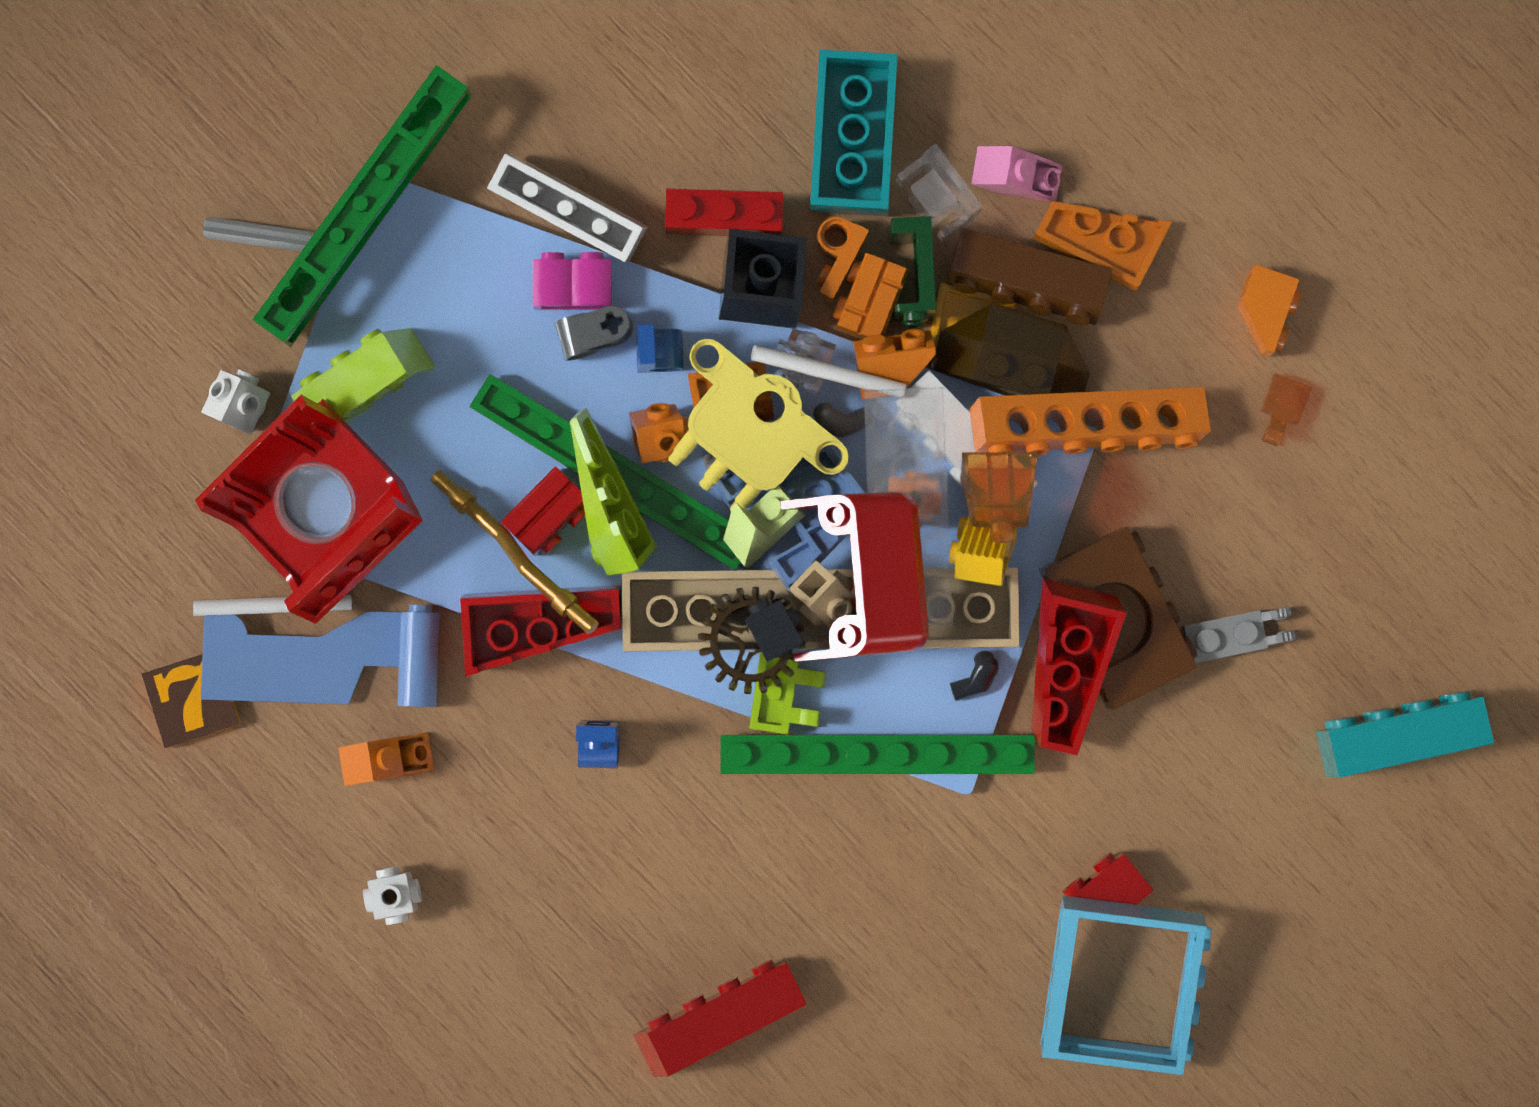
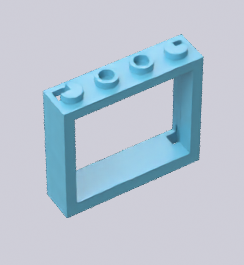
(1115, 1053)

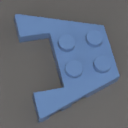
(802, 483)

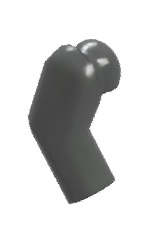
(837, 422)

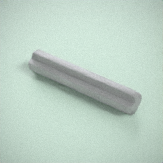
(256, 234)

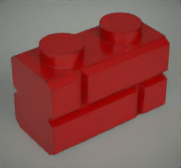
(546, 513)

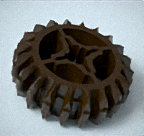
(719, 627)

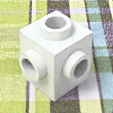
(236, 400)
(407, 892)

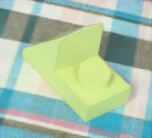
(757, 530)

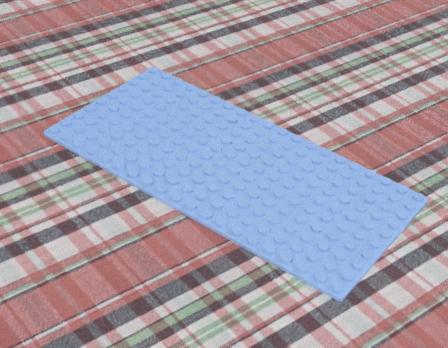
(469, 298)

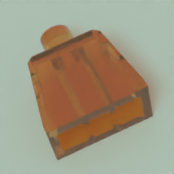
(998, 490)

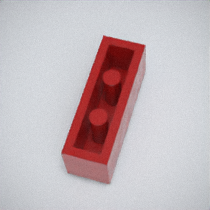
(720, 210)

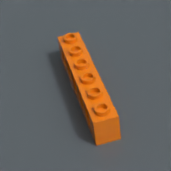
(1182, 406)

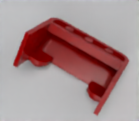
(885, 573)

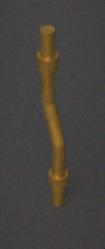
(562, 600)

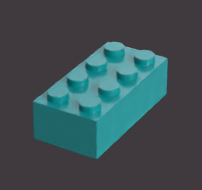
(853, 132)
(1405, 736)

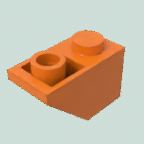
(1265, 305)
(895, 356)
(386, 758)

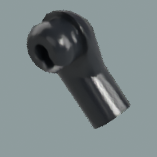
(981, 678)

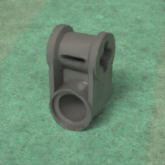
(585, 332)

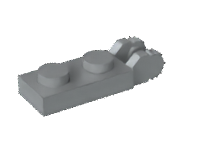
(1236, 634)

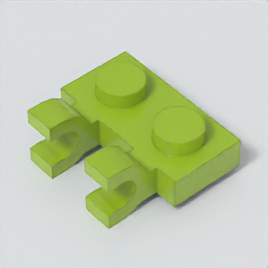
(775, 709)

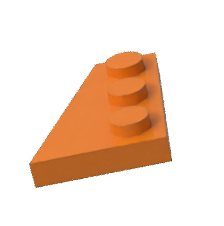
(1103, 239)

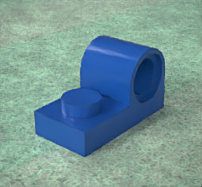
(658, 349)
(598, 744)

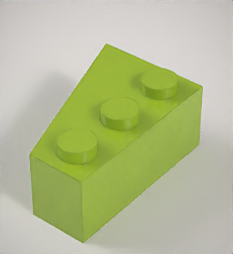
(368, 372)

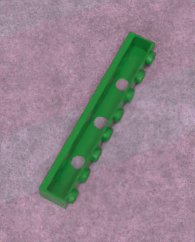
(363, 206)

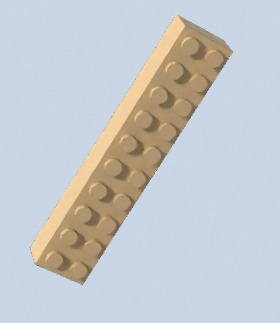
(666, 611)

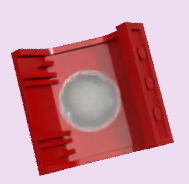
(313, 505)

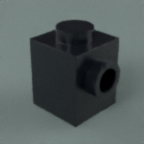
(774, 627)

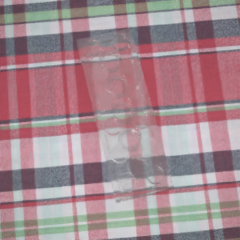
(910, 457)

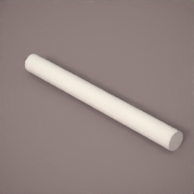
(822, 370)
(252, 606)

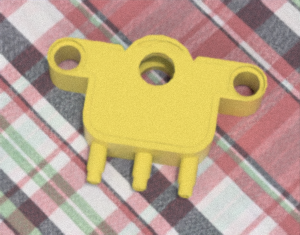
(742, 442)

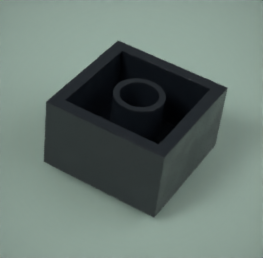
(762, 278)

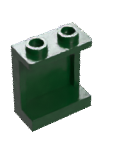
(919, 233)

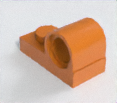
(833, 276)

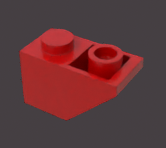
(1113, 881)

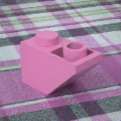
(1016, 173)

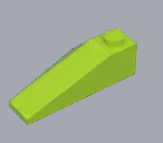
(614, 523)

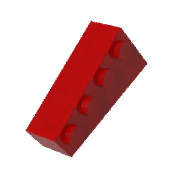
(523, 624)
(1072, 658)
(719, 1020)

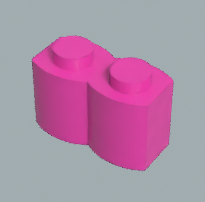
(572, 282)

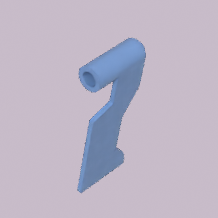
(323, 666)

